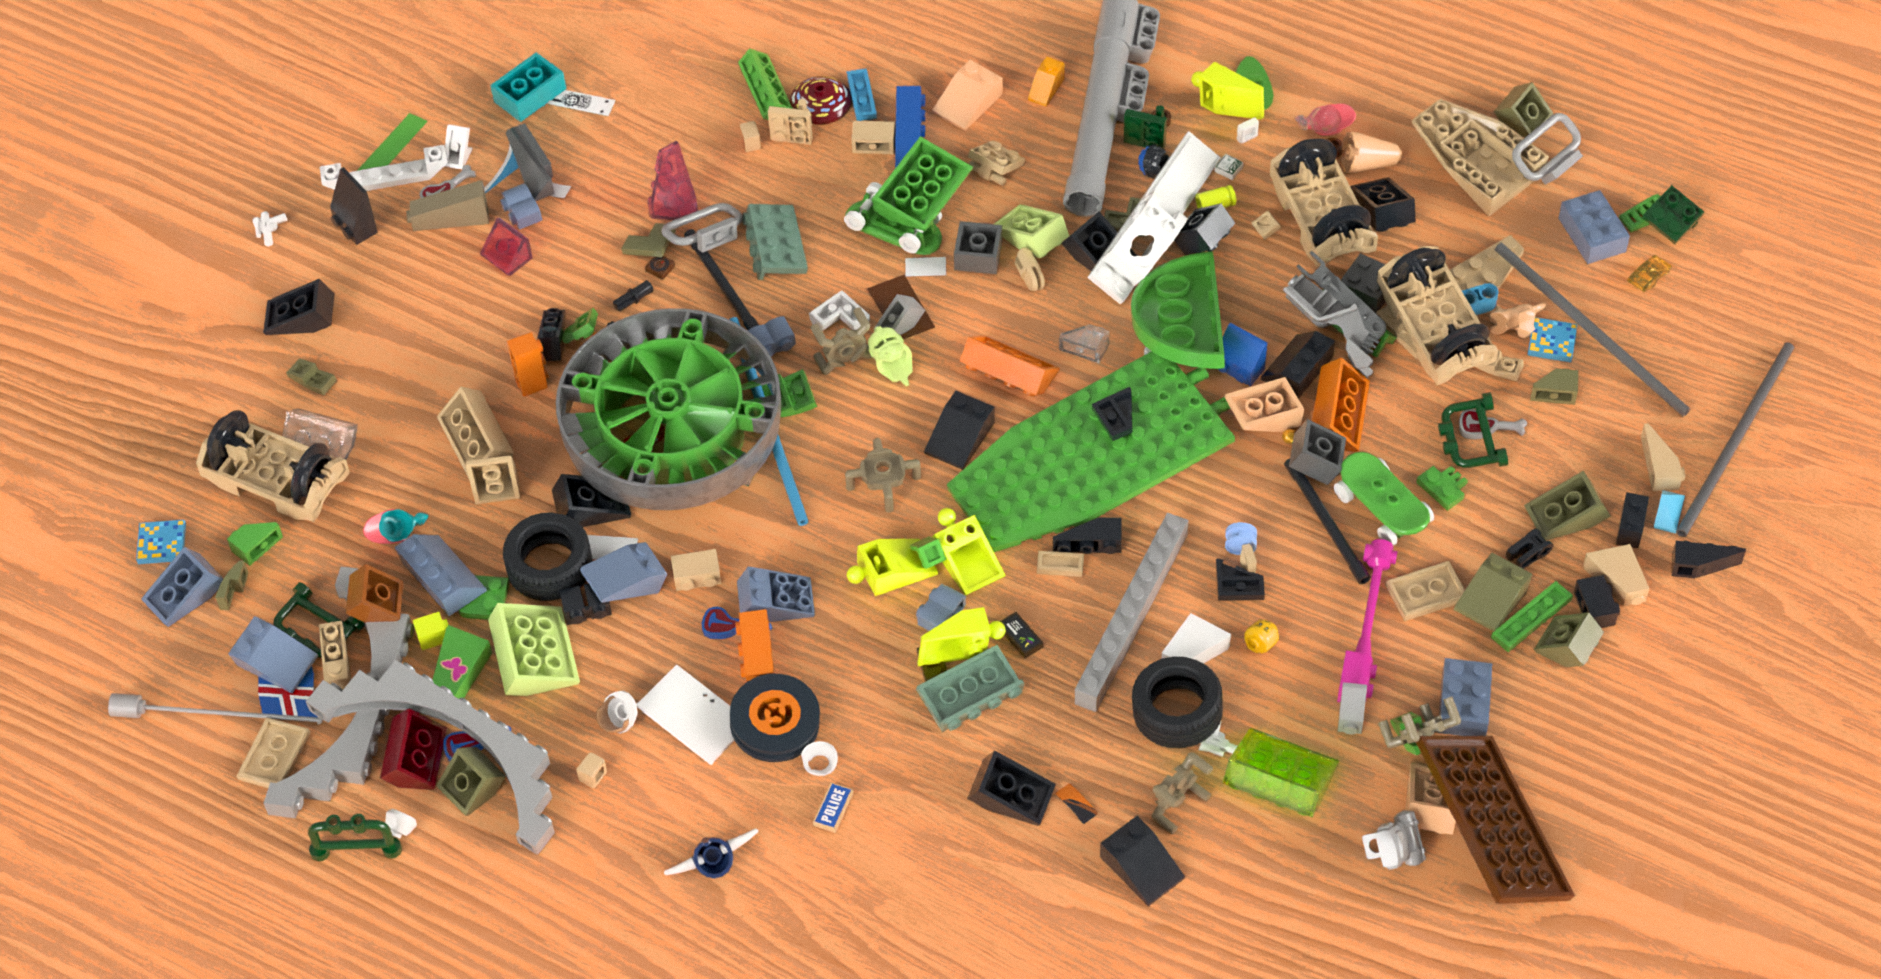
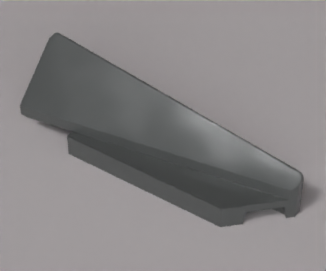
(531, 161)

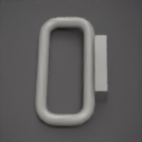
(1560, 162)
(709, 236)

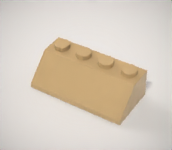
(472, 427)

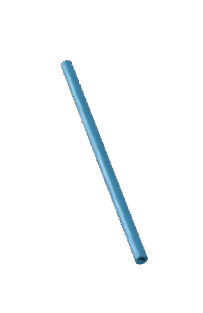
(780, 457)

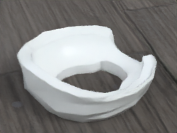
(817, 749)

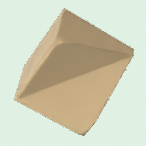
(751, 136)
(591, 770)

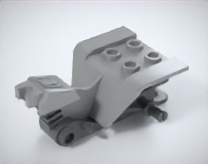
(1340, 307)

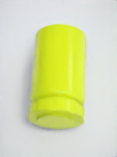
(1224, 195)

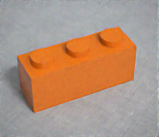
(528, 364)
(755, 644)

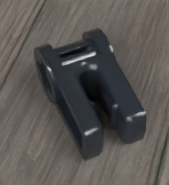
(1534, 546)

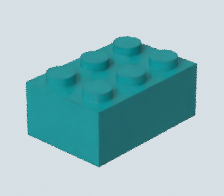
(528, 87)

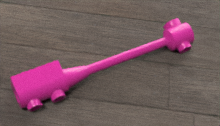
(1359, 665)

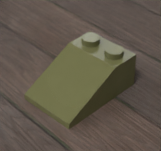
(1567, 508)
(1494, 592)

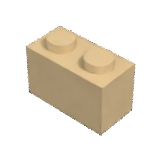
(873, 137)
(696, 570)

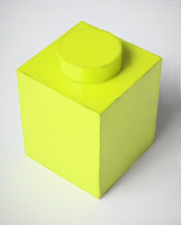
(430, 630)

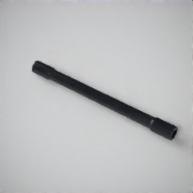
(748, 320)
(1355, 565)

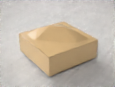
(1266, 225)
(1248, 558)

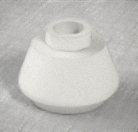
(399, 823)

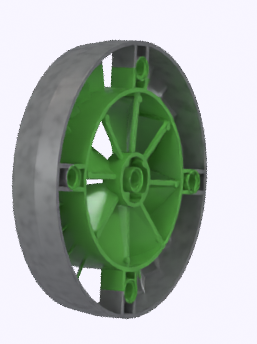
(685, 388)

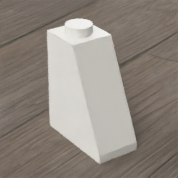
(1198, 640)

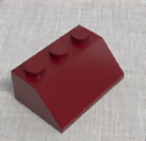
(413, 751)

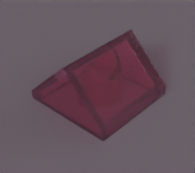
(506, 248)

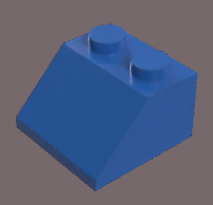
(1243, 355)

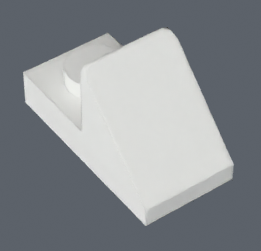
(457, 146)

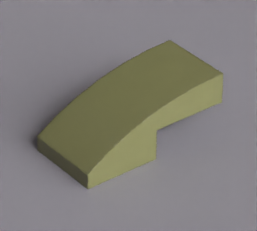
(311, 377)
(232, 582)

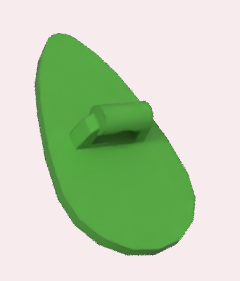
(1254, 71)

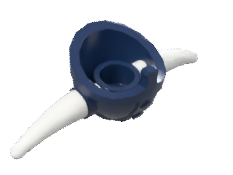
(712, 856)

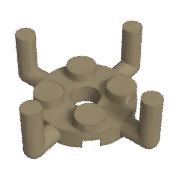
(844, 346)
(883, 480)
(1414, 731)
(1172, 789)

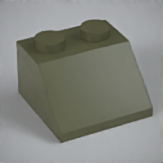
(1523, 109)
(1570, 639)
(470, 779)

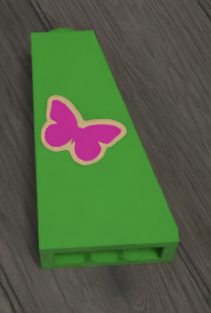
(460, 660)

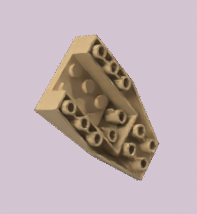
(1477, 153)

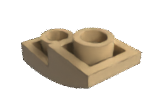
(1504, 367)

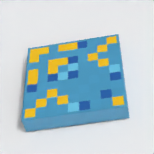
(1552, 340)
(160, 541)

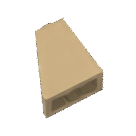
(1621, 571)

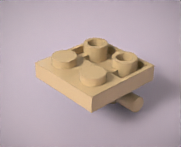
(791, 124)
(994, 159)

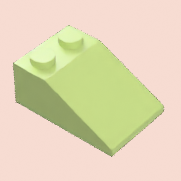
(1033, 229)

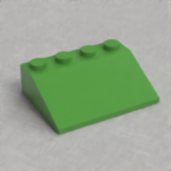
(920, 185)

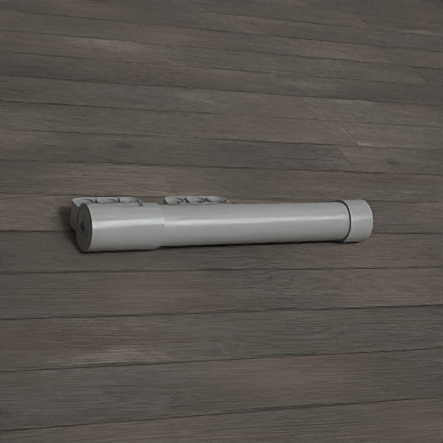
(1122, 34)

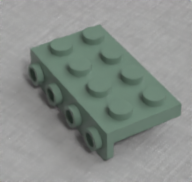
(774, 239)
(970, 689)

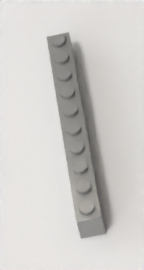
(1131, 612)

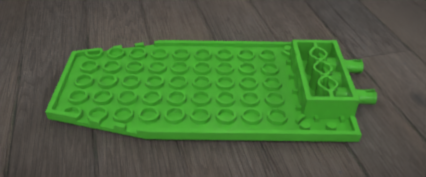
(1067, 468)

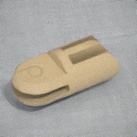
(1029, 269)

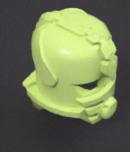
(891, 354)

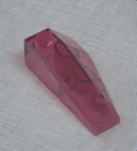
(672, 188)

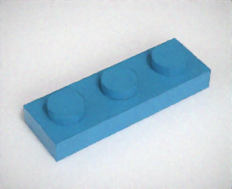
(861, 95)

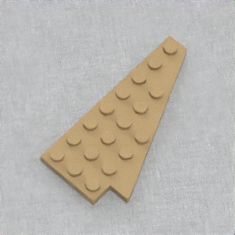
(1477, 270)

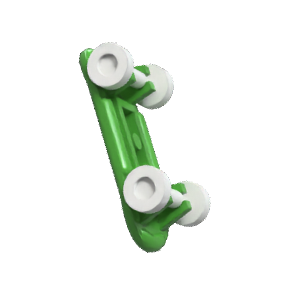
(863, 218)
(1383, 495)

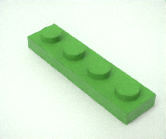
(1531, 616)

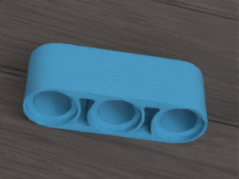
(1477, 298)

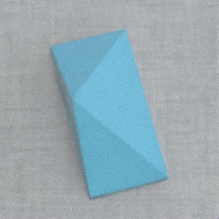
(1669, 511)

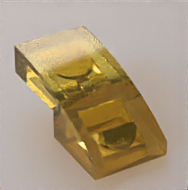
(1648, 273)

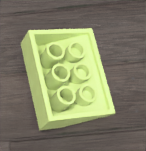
(532, 648)

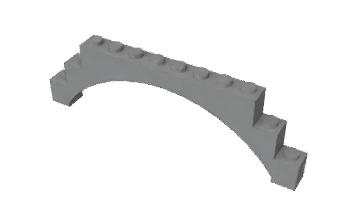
(405, 689)
(352, 753)

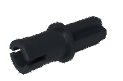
(633, 295)

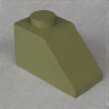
(1556, 387)

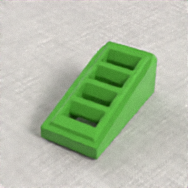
(1634, 212)

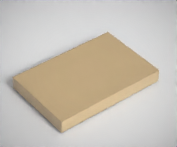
(1425, 590)
(273, 753)

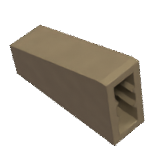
(450, 208)

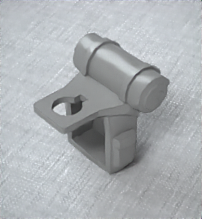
(1397, 842)

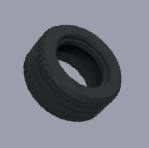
(538, 531)
(1177, 674)

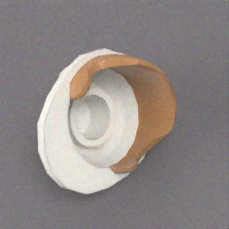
(617, 712)

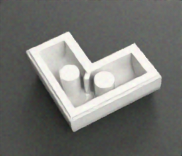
(836, 308)

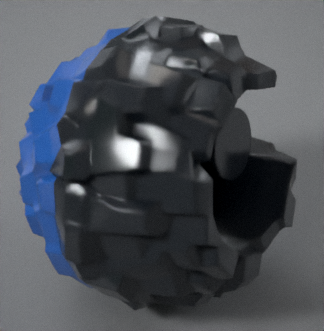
(1152, 160)

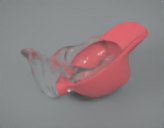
(1328, 119)

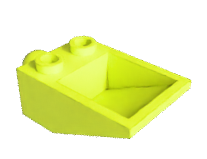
(1229, 92)
(969, 554)
(888, 565)
(959, 637)

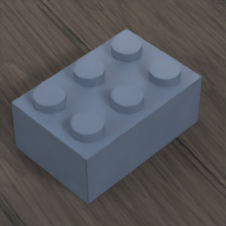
(1593, 227)
(1471, 690)

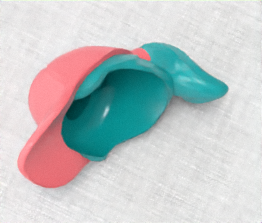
(392, 526)

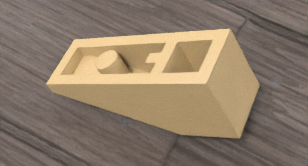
(1661, 462)

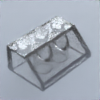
(314, 428)

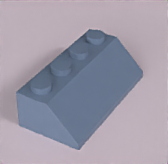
(439, 571)

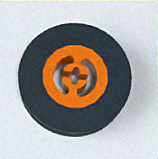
(781, 697)

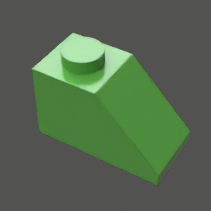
(254, 540)

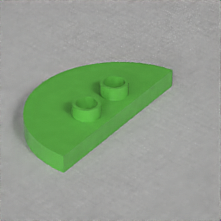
(1179, 312)

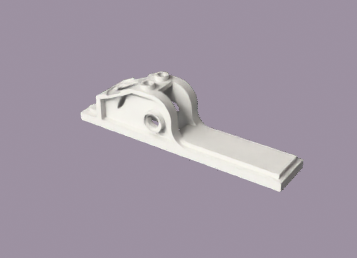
(1156, 215)

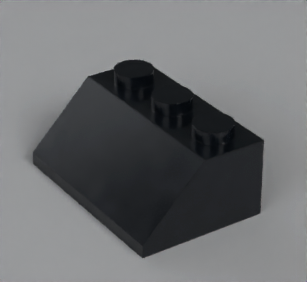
(1301, 361)

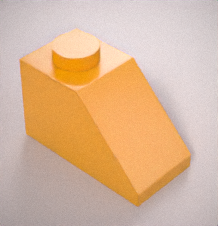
(1047, 81)

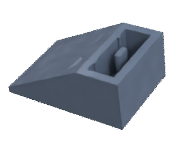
(781, 593)

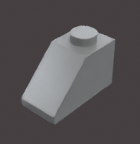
(901, 314)
(1352, 708)

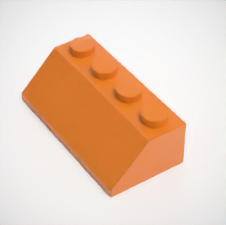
(1008, 364)
(1342, 401)

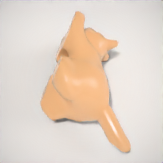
(1517, 318)

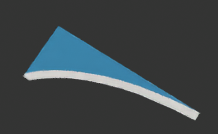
(506, 169)

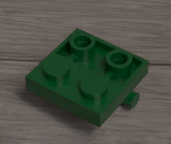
(1144, 128)
(1673, 214)

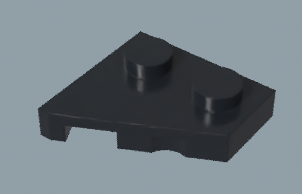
(1115, 413)
(1238, 583)

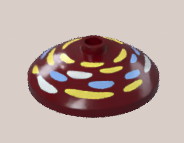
(825, 98)

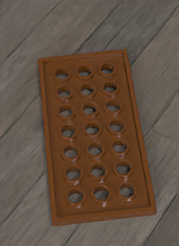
(1474, 786)

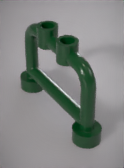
(1451, 447)
(300, 597)
(321, 849)

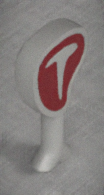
(449, 184)
(1470, 427)

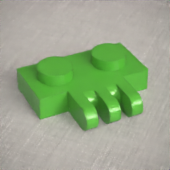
(583, 326)
(1443, 486)

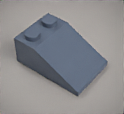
(625, 573)
(182, 587)
(272, 655)

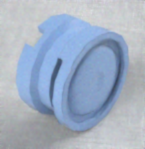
(1238, 535)

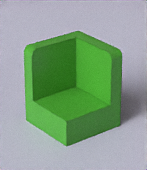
(929, 551)

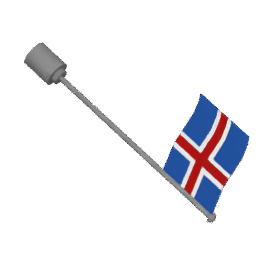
(274, 702)

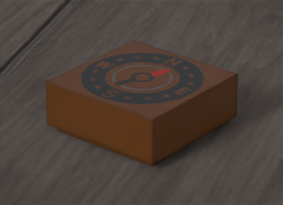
(660, 266)

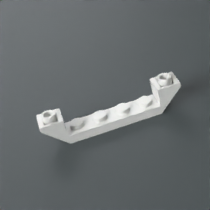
(393, 174)

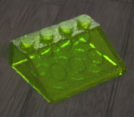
(1280, 772)

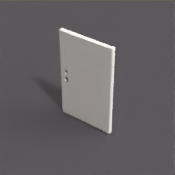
(688, 715)

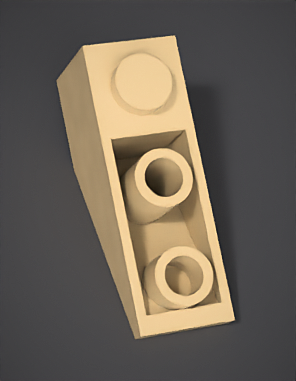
(334, 654)

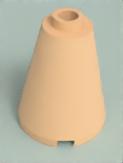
(1368, 153)

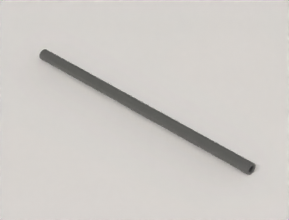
(1593, 330)
(1735, 440)

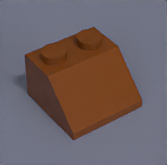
(374, 595)

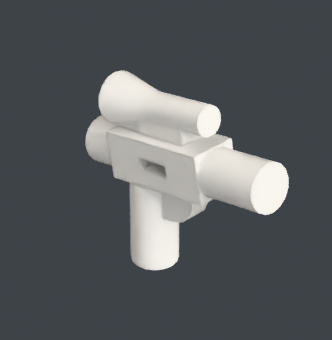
(267, 225)
(1217, 744)

